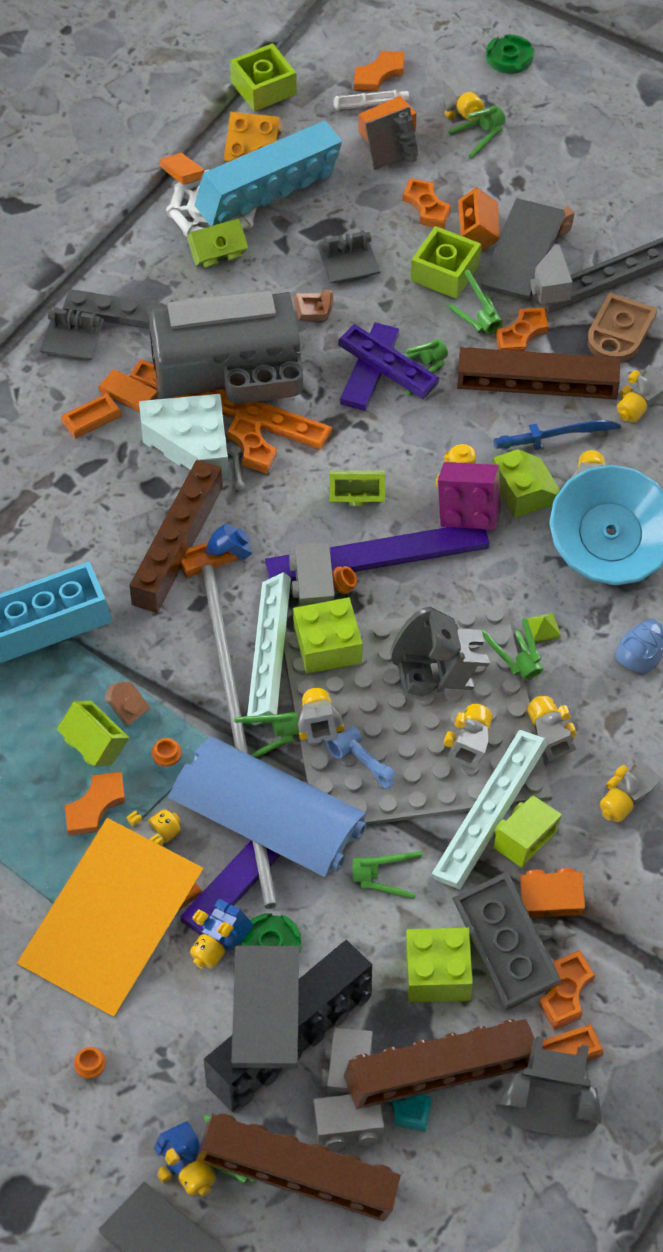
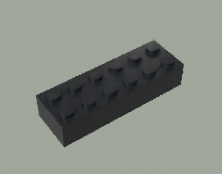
(325, 1000)

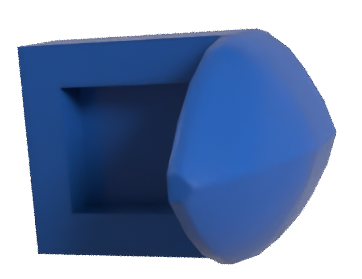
(229, 539)

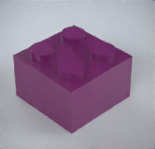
(469, 495)

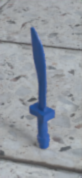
(536, 435)

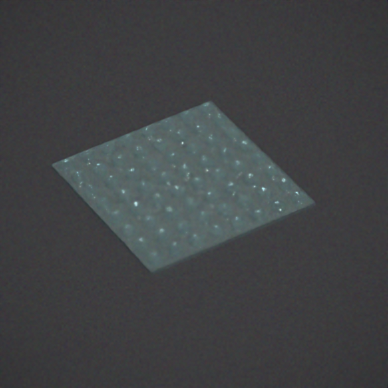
(46, 773)

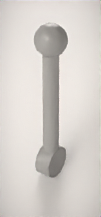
(236, 452)

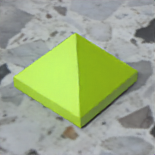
(544, 627)

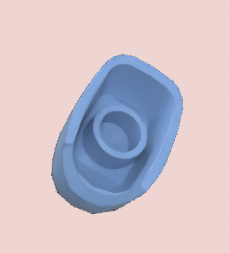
(641, 647)

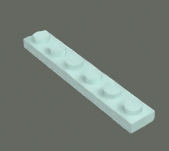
(269, 646)
(489, 809)

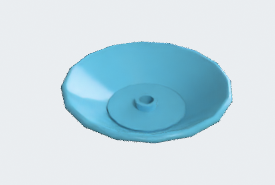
(613, 500)

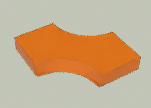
(386, 66)
(431, 209)
(528, 325)
(255, 450)
(104, 793)
(562, 1002)

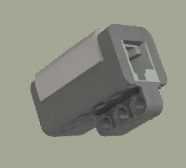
(230, 344)

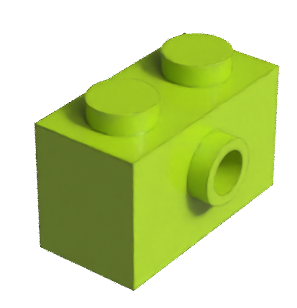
(217, 243)
(357, 486)
(92, 733)
(526, 830)

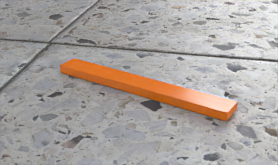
(271, 418)

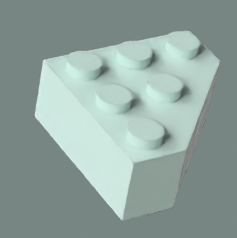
(186, 429)

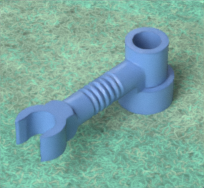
(349, 743)

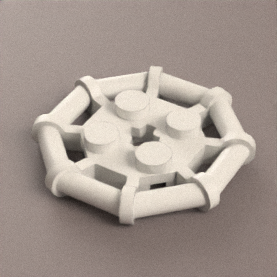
(179, 212)

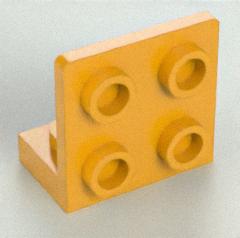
(250, 133)

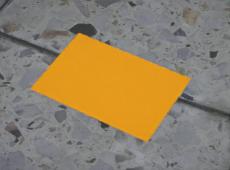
(110, 916)

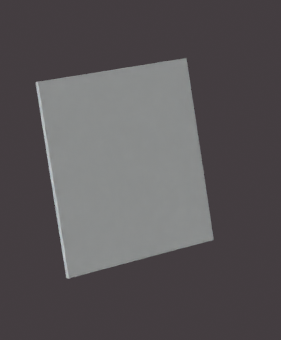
(410, 729)

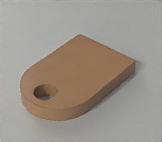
(620, 325)

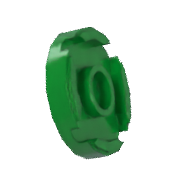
(509, 54)
(272, 931)

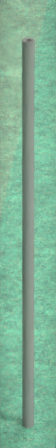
(234, 711)

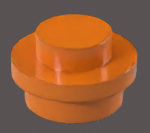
(344, 579)
(166, 752)
(89, 1063)

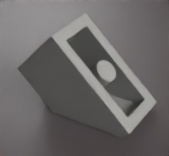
(552, 278)

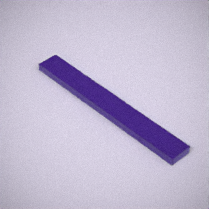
(394, 550)

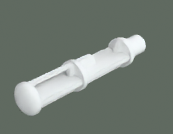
(367, 100)

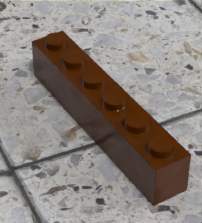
(538, 373)
(176, 536)
(439, 1063)
(298, 1166)

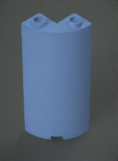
(268, 806)

